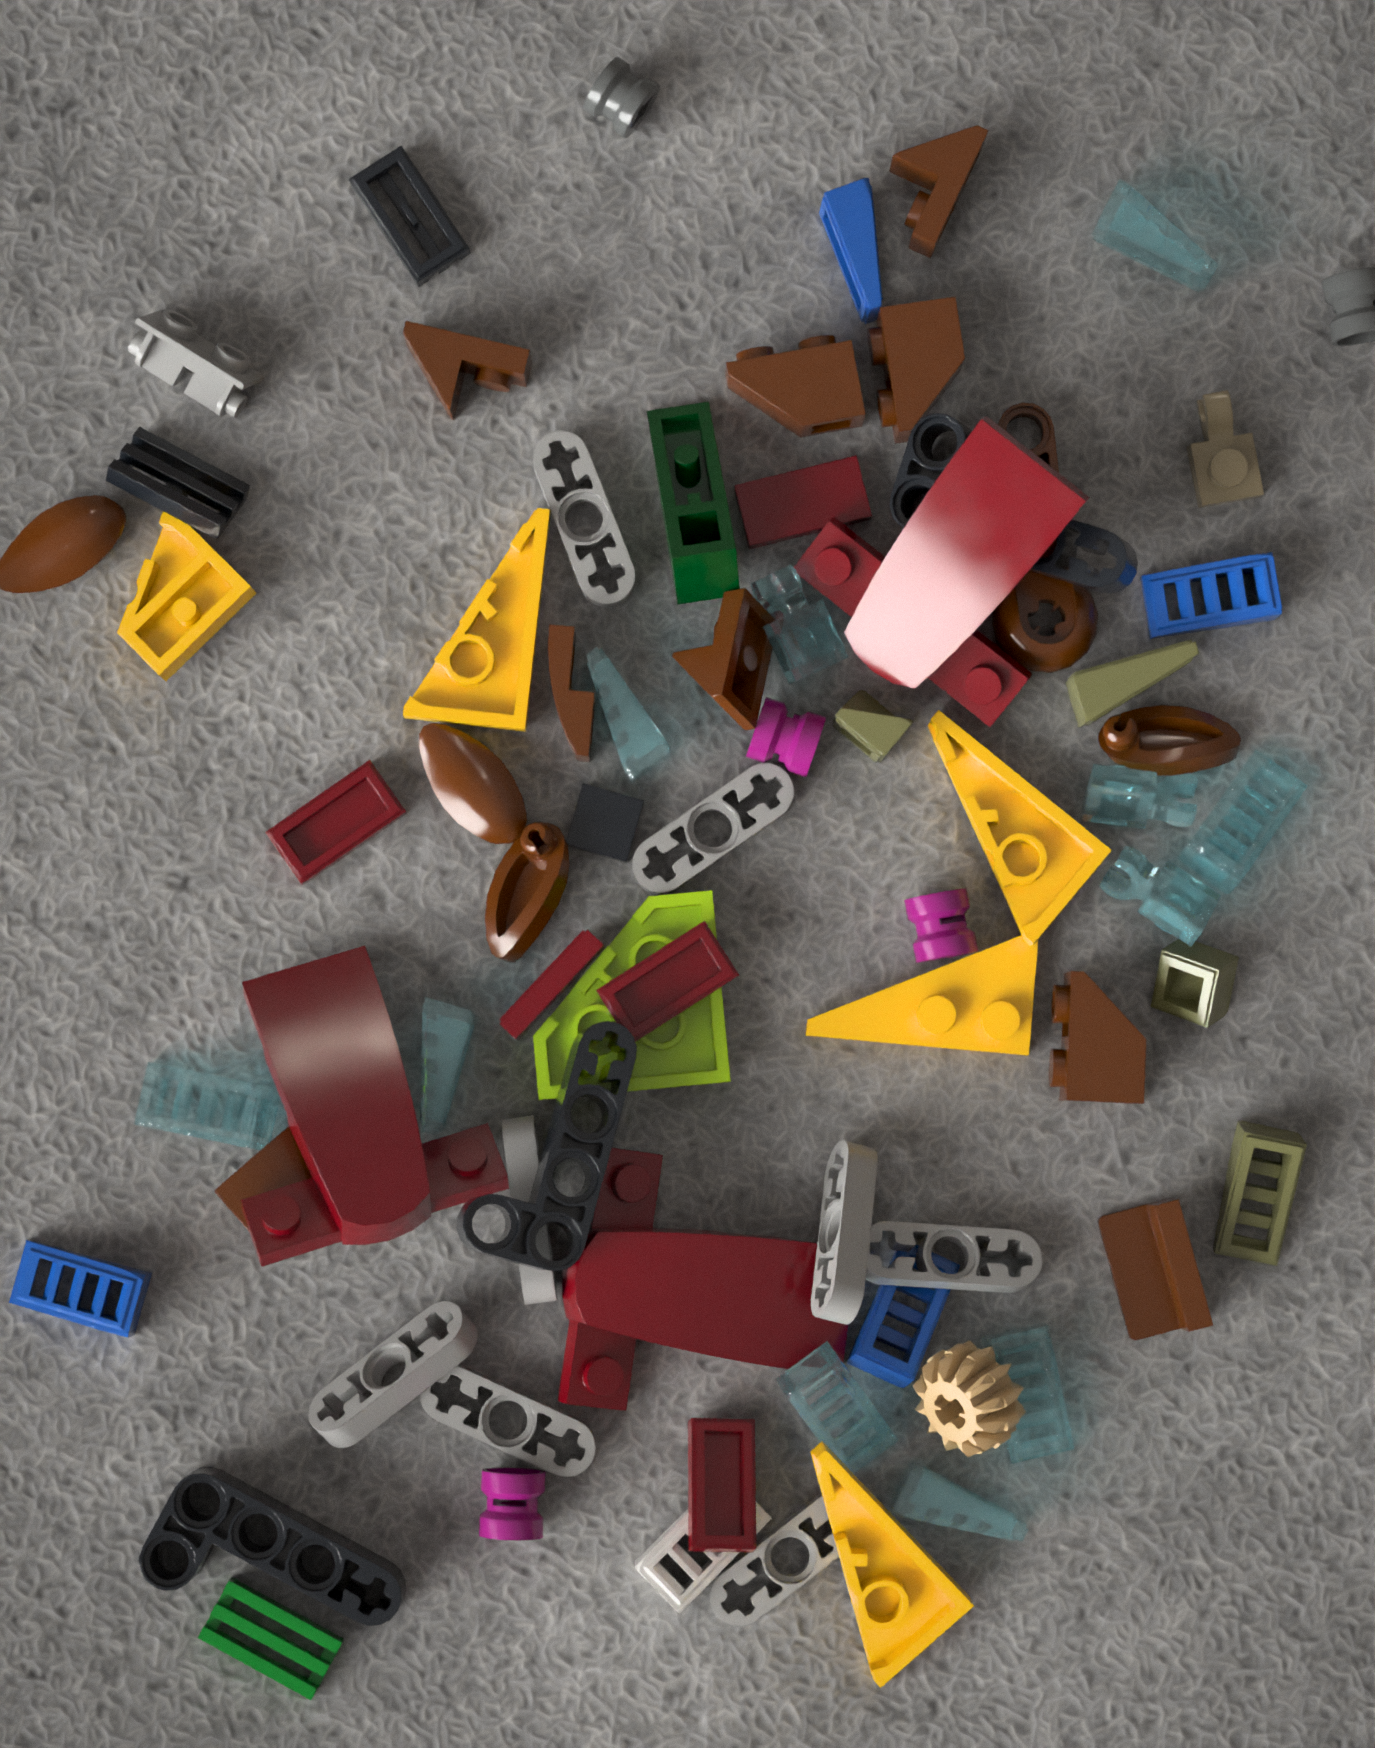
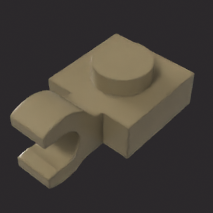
(1223, 464)

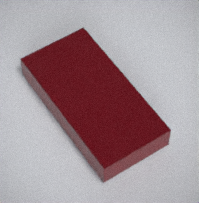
(802, 501)
(336, 822)
(668, 982)
(551, 984)
(721, 1485)

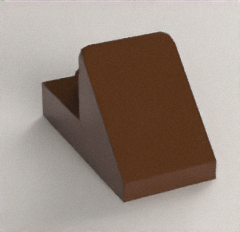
(943, 169)
(449, 355)
(737, 661)

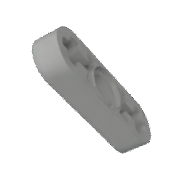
(584, 469)
(759, 814)
(522, 1164)
(844, 1232)
(993, 1275)
(366, 1414)
(545, 1452)
(742, 1573)

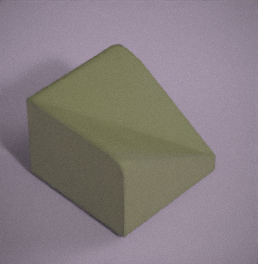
(870, 725)
(1194, 982)

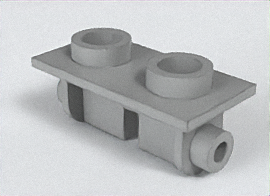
(217, 369)

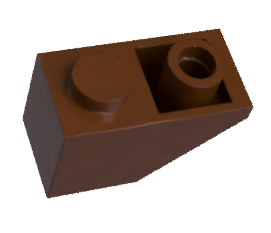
(920, 359)
(803, 388)
(1100, 1048)

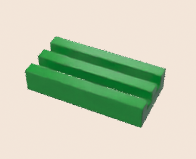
(223, 1613)

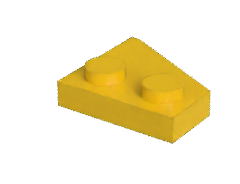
(180, 598)

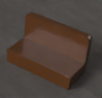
(1154, 1269)

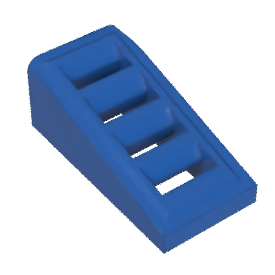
(851, 228)
(1266, 587)
(130, 1301)
(881, 1364)

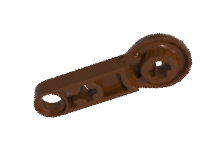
(1079, 614)

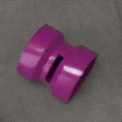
(788, 737)
(943, 940)
(512, 1518)

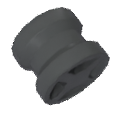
(621, 97)

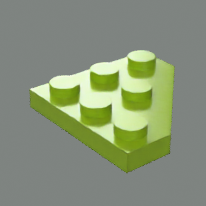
(676, 1054)

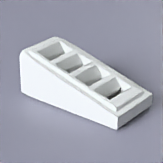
(664, 1583)

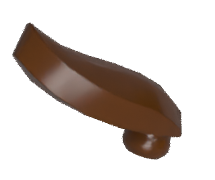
(62, 544)
(1169, 740)
(472, 784)
(526, 890)

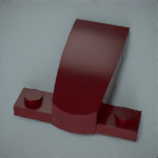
(949, 571)
(351, 1117)
(679, 1290)

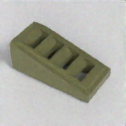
(1110, 685)
(1287, 1172)

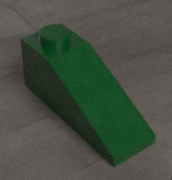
(693, 502)

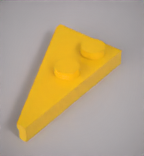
(489, 661)
(1028, 840)
(964, 1005)
(893, 1582)

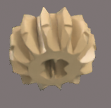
(969, 1398)

